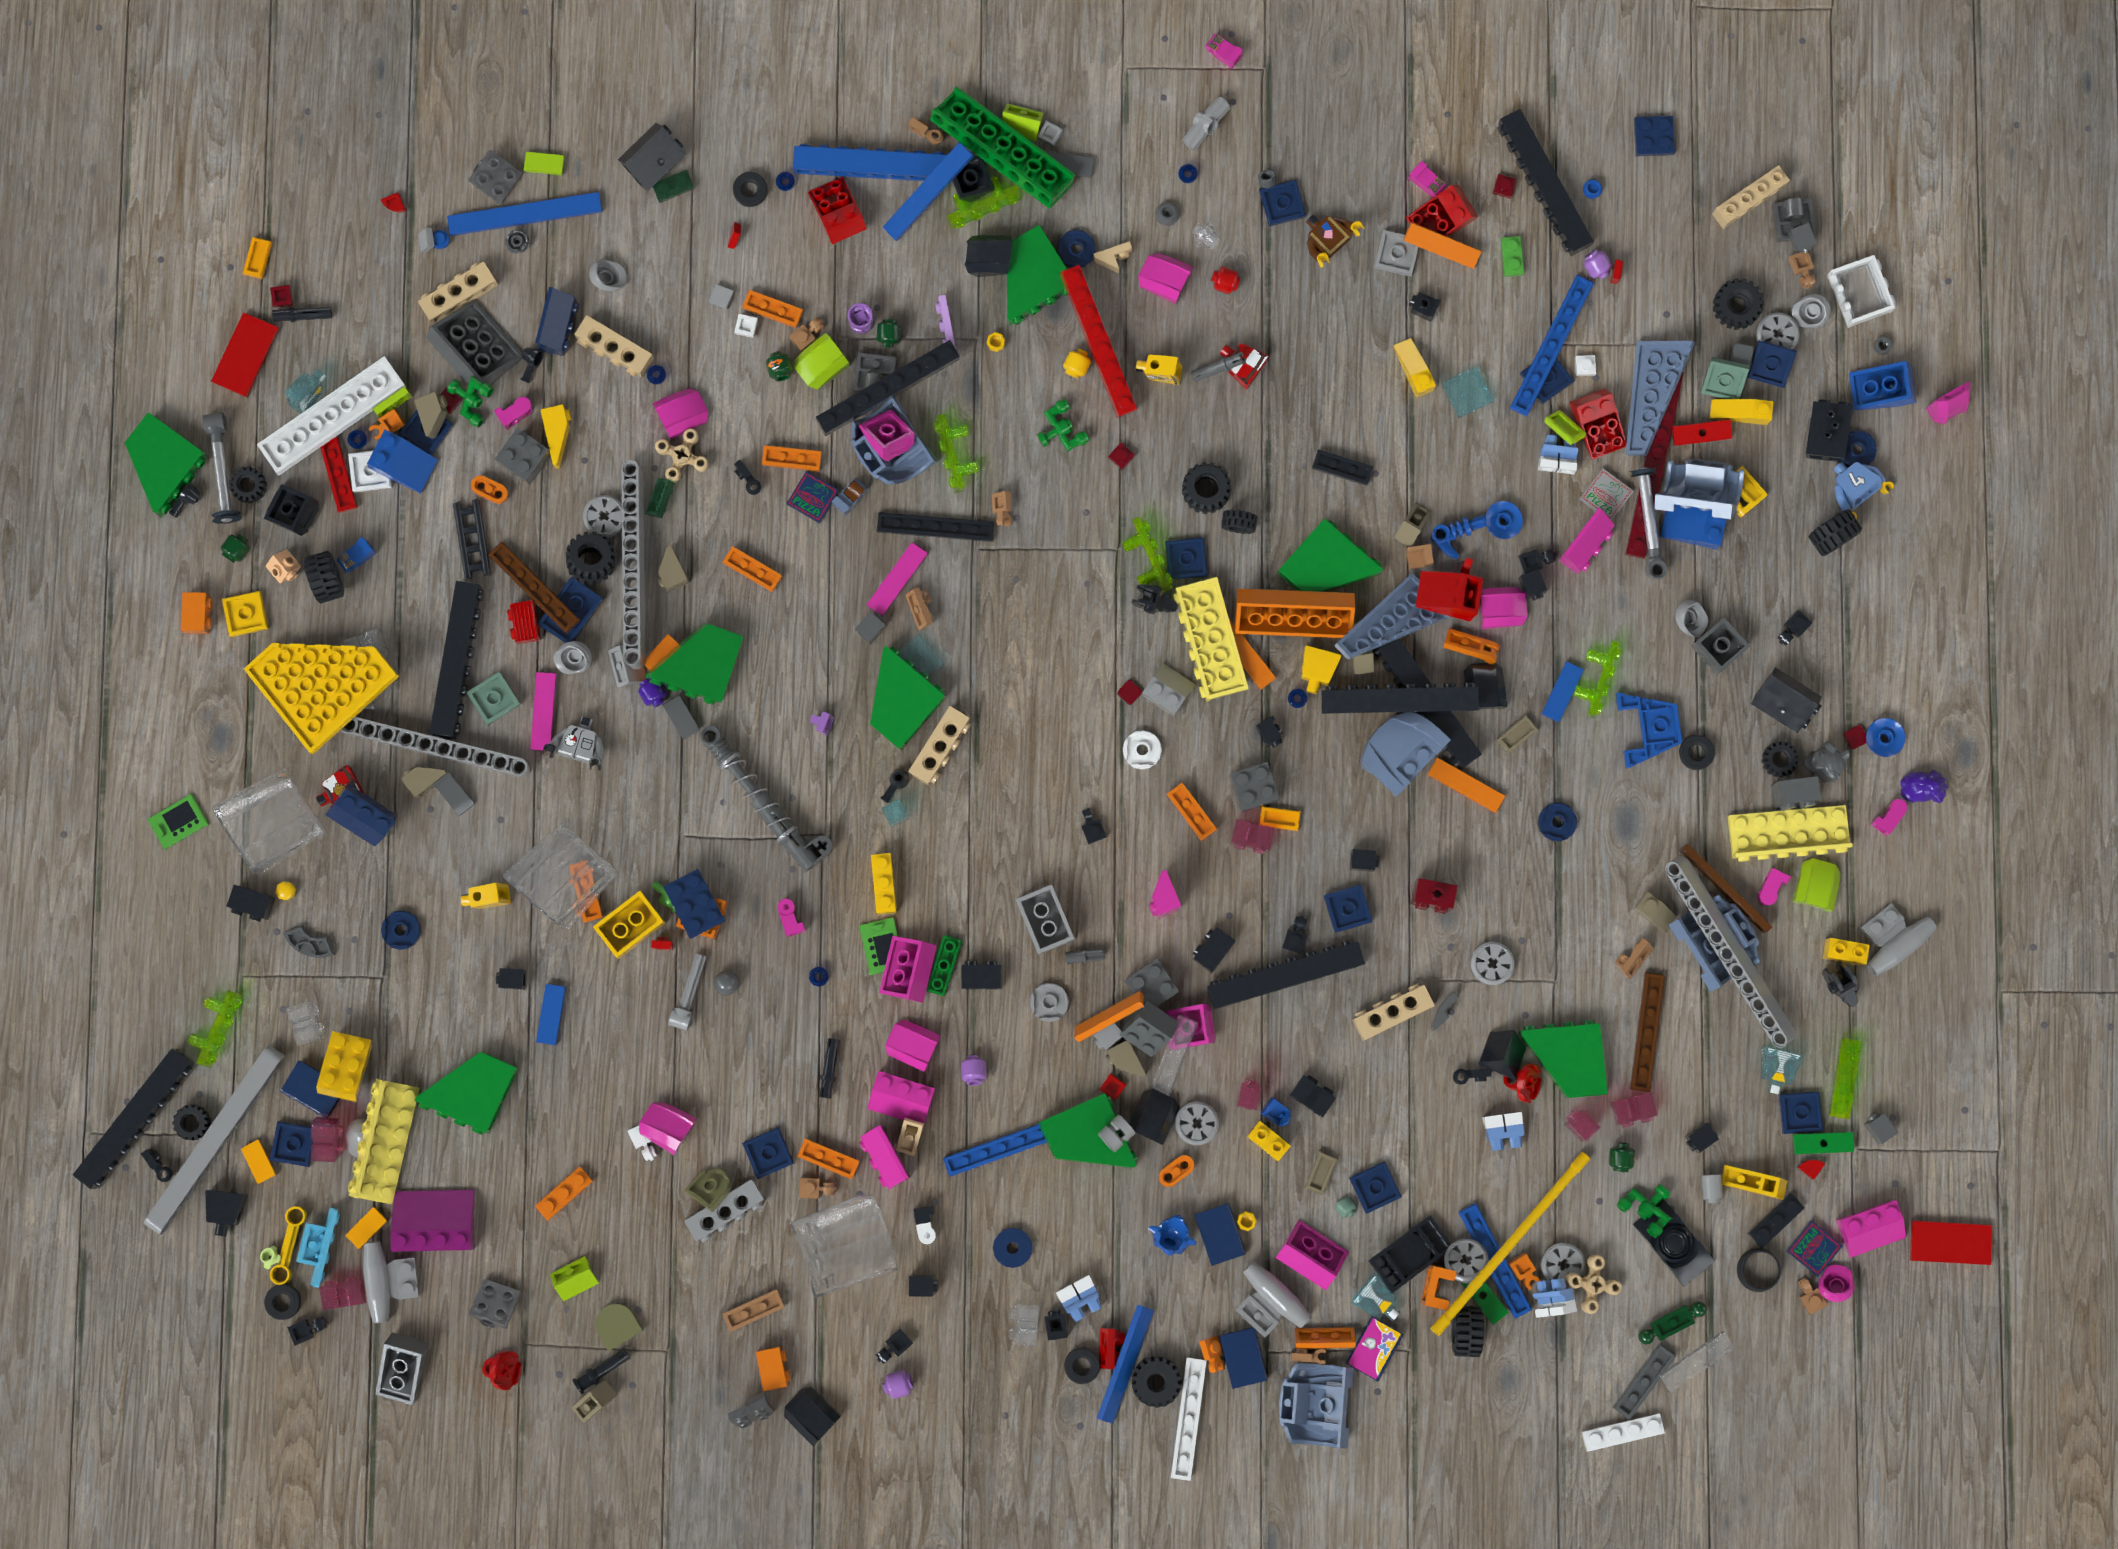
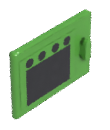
(178, 821)
(877, 943)

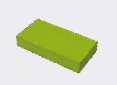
(544, 163)
(1565, 427)

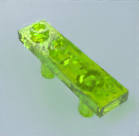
(988, 205)
(950, 462)
(1157, 561)
(1606, 661)
(219, 1028)
(1845, 1078)

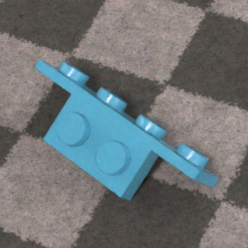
(316, 1244)

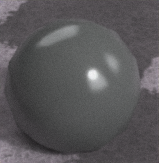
(726, 983)

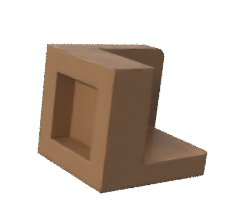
(1419, 556)

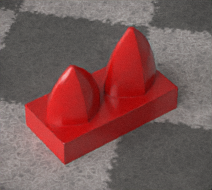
(1108, 1340)

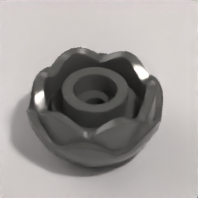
(1165, 219)
(516, 235)

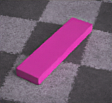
(897, 579)
(543, 710)

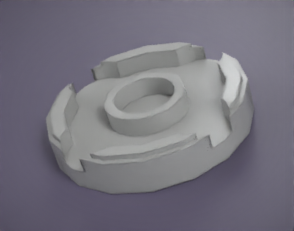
(1049, 1002)

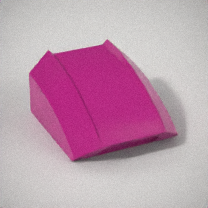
(1164, 276)
(1950, 404)
(681, 412)
(887, 434)
(1502, 607)
(1202, 1014)
(911, 1044)
(666, 1126)

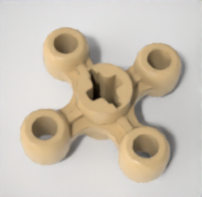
(686, 448)
(1599, 1284)

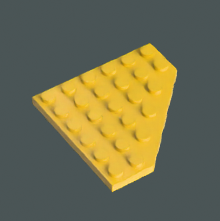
(319, 685)

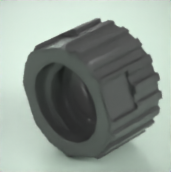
(1270, 176)
(1877, 349)

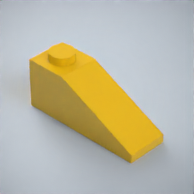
(1414, 368)
(1742, 410)
(557, 427)
(1754, 1182)

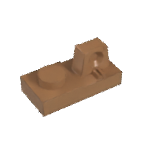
(917, 602)
(1631, 964)

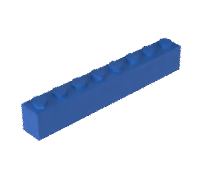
(865, 162)

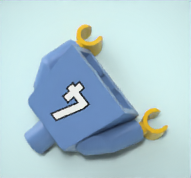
(1858, 484)

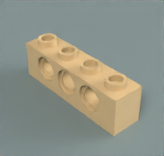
(1751, 197)
(454, 302)
(590, 328)
(951, 718)
(1422, 1002)

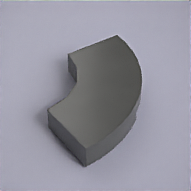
(309, 945)

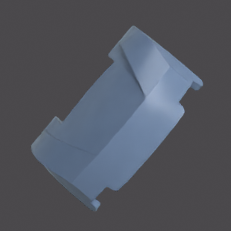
(900, 467)
(1702, 486)
(1401, 749)
(1714, 971)
(1316, 1404)

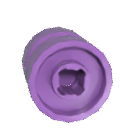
(860, 318)

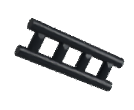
(462, 531)

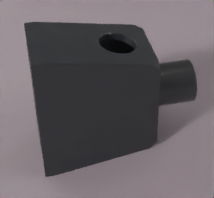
(224, 1209)

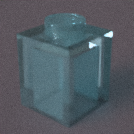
(895, 813)

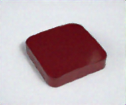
(1129, 692)
(1855, 737)

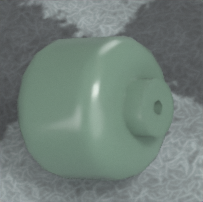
(1345, 1207)

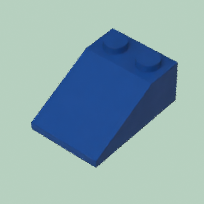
(1883, 386)
(401, 462)
(1693, 527)

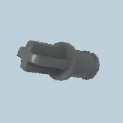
(1084, 956)

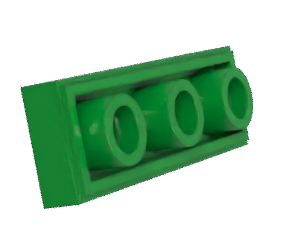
(940, 977)
(1833, 1143)
(1489, 1304)

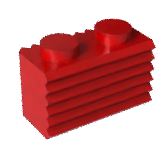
(524, 622)

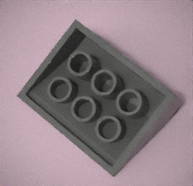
(474, 344)

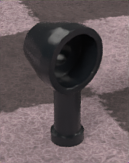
(533, 357)
(188, 495)
(895, 784)

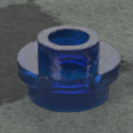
(1187, 168)
(782, 176)
(658, 380)
(357, 433)
(1299, 692)
(823, 981)

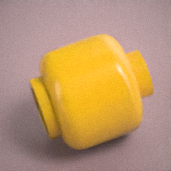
(1077, 363)

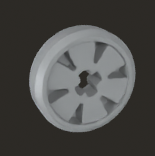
(1781, 322)
(603, 504)
(1504, 964)
(1209, 1123)
(1469, 1249)
(1556, 1254)

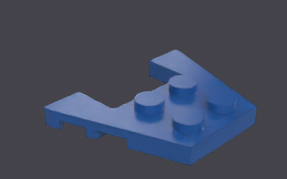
(1658, 727)

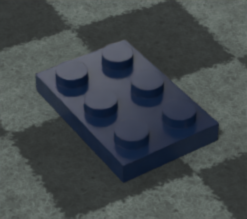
(581, 602)
(694, 903)

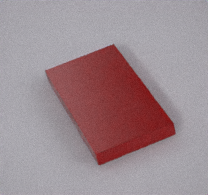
(245, 355)
(1951, 1242)

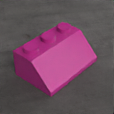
(1588, 542)
(1164, 898)
(907, 969)
(900, 1098)
(884, 1157)
(1872, 1228)
(1312, 1255)

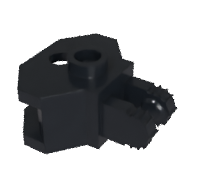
(1154, 600)
(1842, 983)

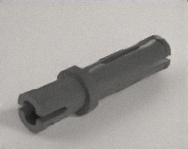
(1225, 364)

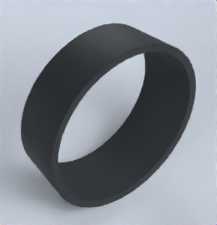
(1740, 1265)

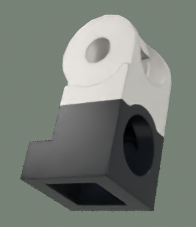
(923, 1223)

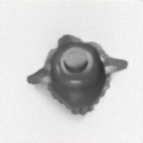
(1827, 762)

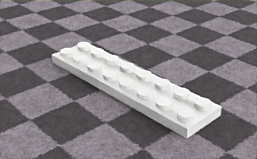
(330, 416)

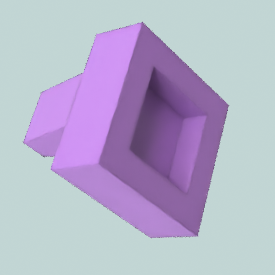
(823, 723)

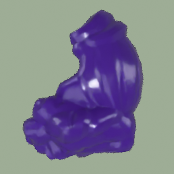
(1923, 787)

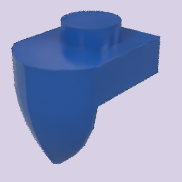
(1276, 1112)

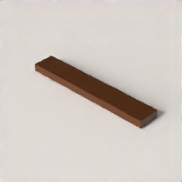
(534, 587)
(1725, 888)
(1647, 1032)

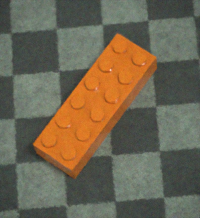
(1294, 613)

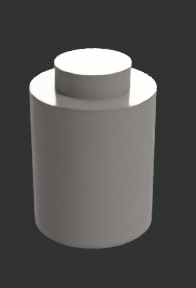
(1712, 1188)

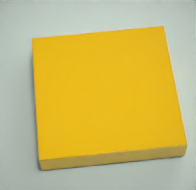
(245, 614)

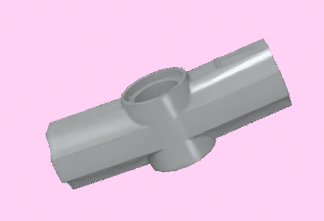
(1205, 123)

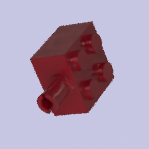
(1433, 895)

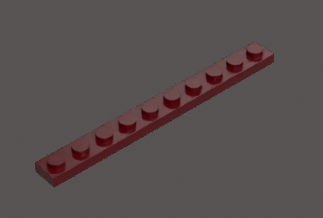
(1656, 457)

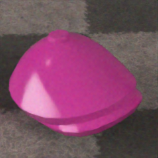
(1836, 1283)

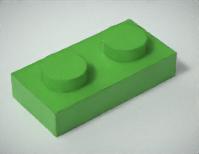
(1512, 256)

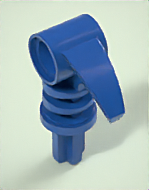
(1452, 531)

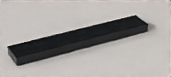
(935, 527)

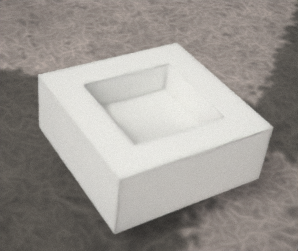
(746, 325)
(1585, 365)

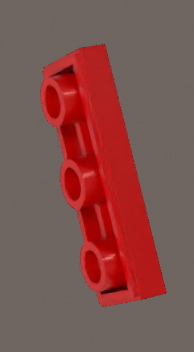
(1713, 431)

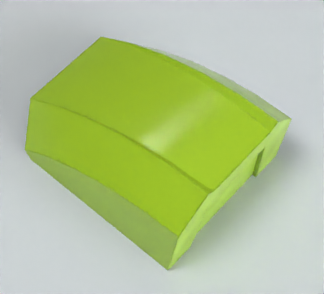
(820, 362)
(1817, 884)

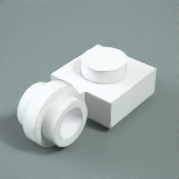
(639, 1141)

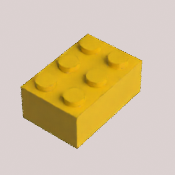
(629, 924)
(344, 1066)

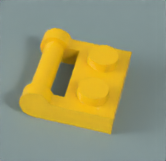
(1751, 493)

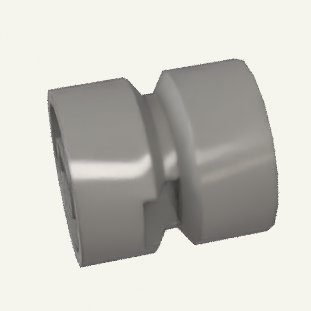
(1111, 1138)

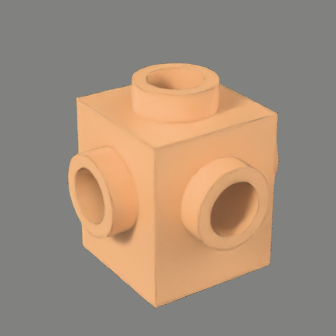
(283, 566)

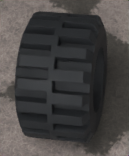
(1211, 472)
(1835, 532)
(586, 572)
(323, 577)
(1468, 1332)

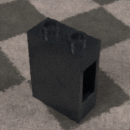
(652, 156)
(1829, 431)
(1787, 700)

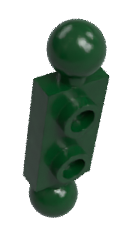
(1672, 1323)

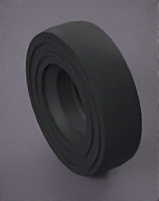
(750, 177)
(1688, 761)
(295, 1302)
(1087, 1377)

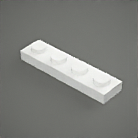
(1623, 1432)

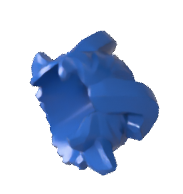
(1172, 1235)

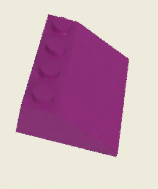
(433, 1220)

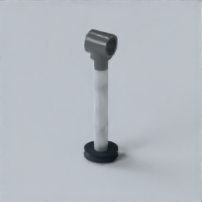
(215, 426)
(1650, 522)

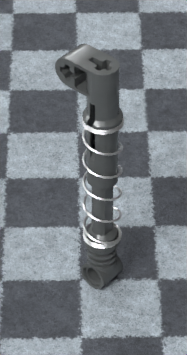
(765, 805)

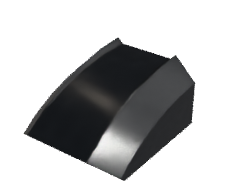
(988, 255)
(292, 510)
(1491, 683)
(1154, 1115)
(810, 1414)

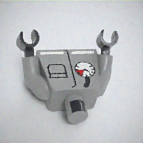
(578, 744)

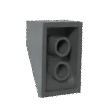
(401, 1368)

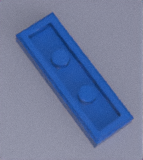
(1562, 691)
(551, 1014)

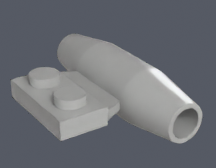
(1894, 938)
(386, 1280)
(1270, 1302)

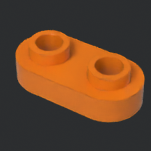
(490, 489)
(1176, 1171)

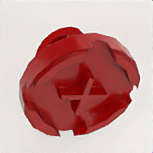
(1528, 1083)
(503, 1369)

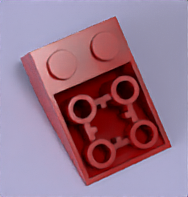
(837, 210)
(1445, 212)
(1600, 420)
(1449, 594)

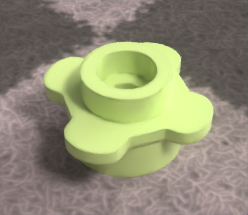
(266, 1254)

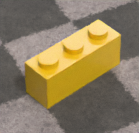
(883, 884)

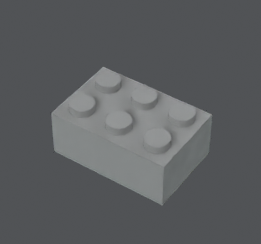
(1045, 919)

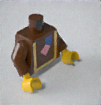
(1329, 236)

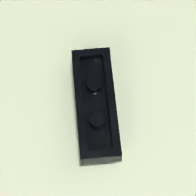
(1342, 467)
(1776, 1220)

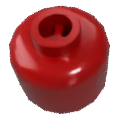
(1225, 280)

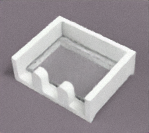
(1861, 291)

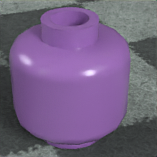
(1597, 264)
(973, 1070)
(898, 1384)

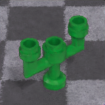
(471, 398)
(1061, 428)
(1648, 1208)

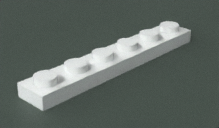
(1188, 1419)

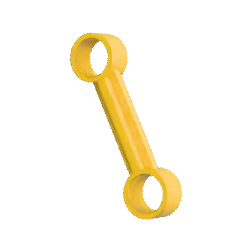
(288, 1245)

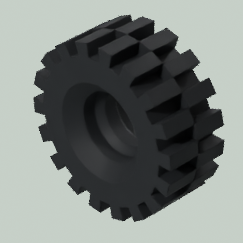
(1742, 290)
(1141, 1378)

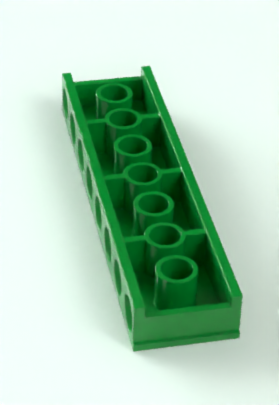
(1003, 147)

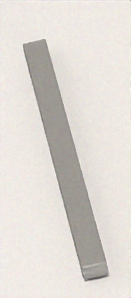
(637, 572)
(435, 747)
(1727, 942)
(214, 1140)

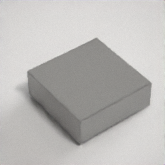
(1050, 133)
(426, 239)
(721, 296)

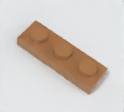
(753, 1310)

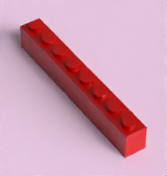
(1098, 341)

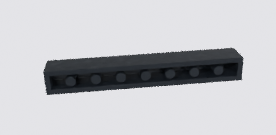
(1545, 182)
(887, 388)
(456, 659)
(1406, 671)
(1401, 700)
(1286, 975)
(133, 1119)

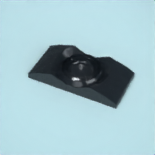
(1676, 1246)
(1410, 1254)

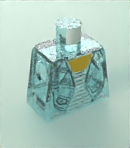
(305, 391)
(1778, 1067)
(1376, 1299)

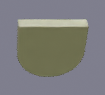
(710, 1188)
(616, 1325)

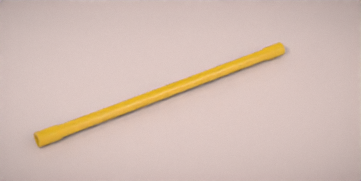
(1445, 1319)

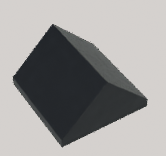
(973, 181)
(1503, 1053)

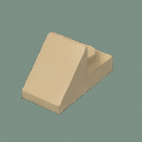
(1108, 257)
(909, 1136)

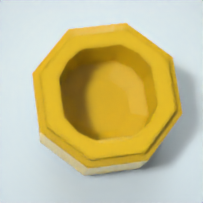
(996, 342)
(285, 890)
(1246, 1221)

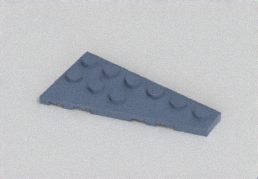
(1654, 381)
(1389, 621)

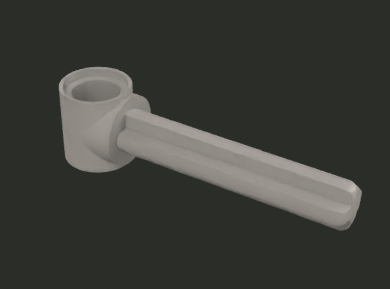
(680, 1016)

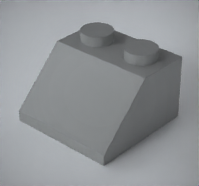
(1168, 689)

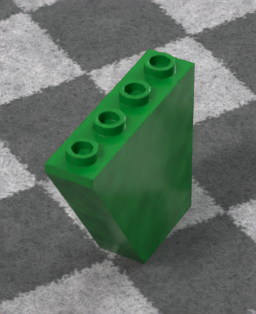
(1032, 276)
(162, 462)
(1328, 561)
(699, 664)
(902, 699)
(1570, 1056)
(471, 1092)
(1075, 1135)

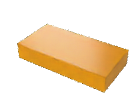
(257, 257)
(1280, 818)
(258, 1161)
(366, 1228)

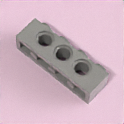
(696, 1222)

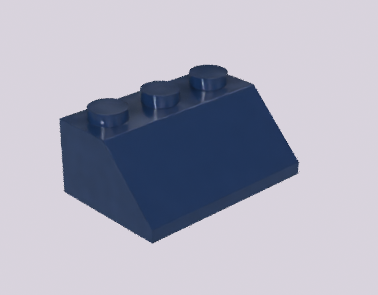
(556, 322)
(361, 815)

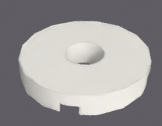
(1142, 761)

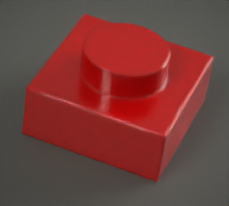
(661, 944)

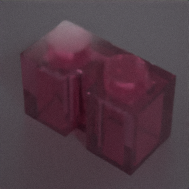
(1252, 836)
(1249, 1095)
(1633, 1109)
(1581, 1125)
(326, 1139)
(342, 1294)

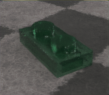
(673, 186)
(660, 498)

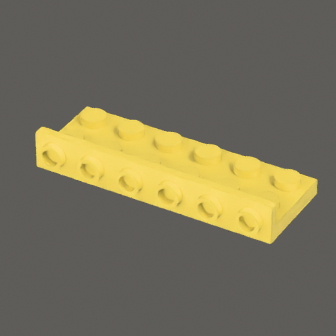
(1210, 639)
(1789, 833)
(383, 1141)

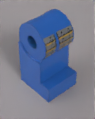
(356, 555)

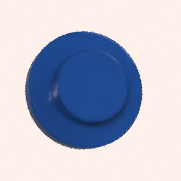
(1592, 189)
(441, 239)

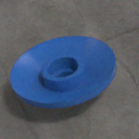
(1511, 516)
(1894, 733)

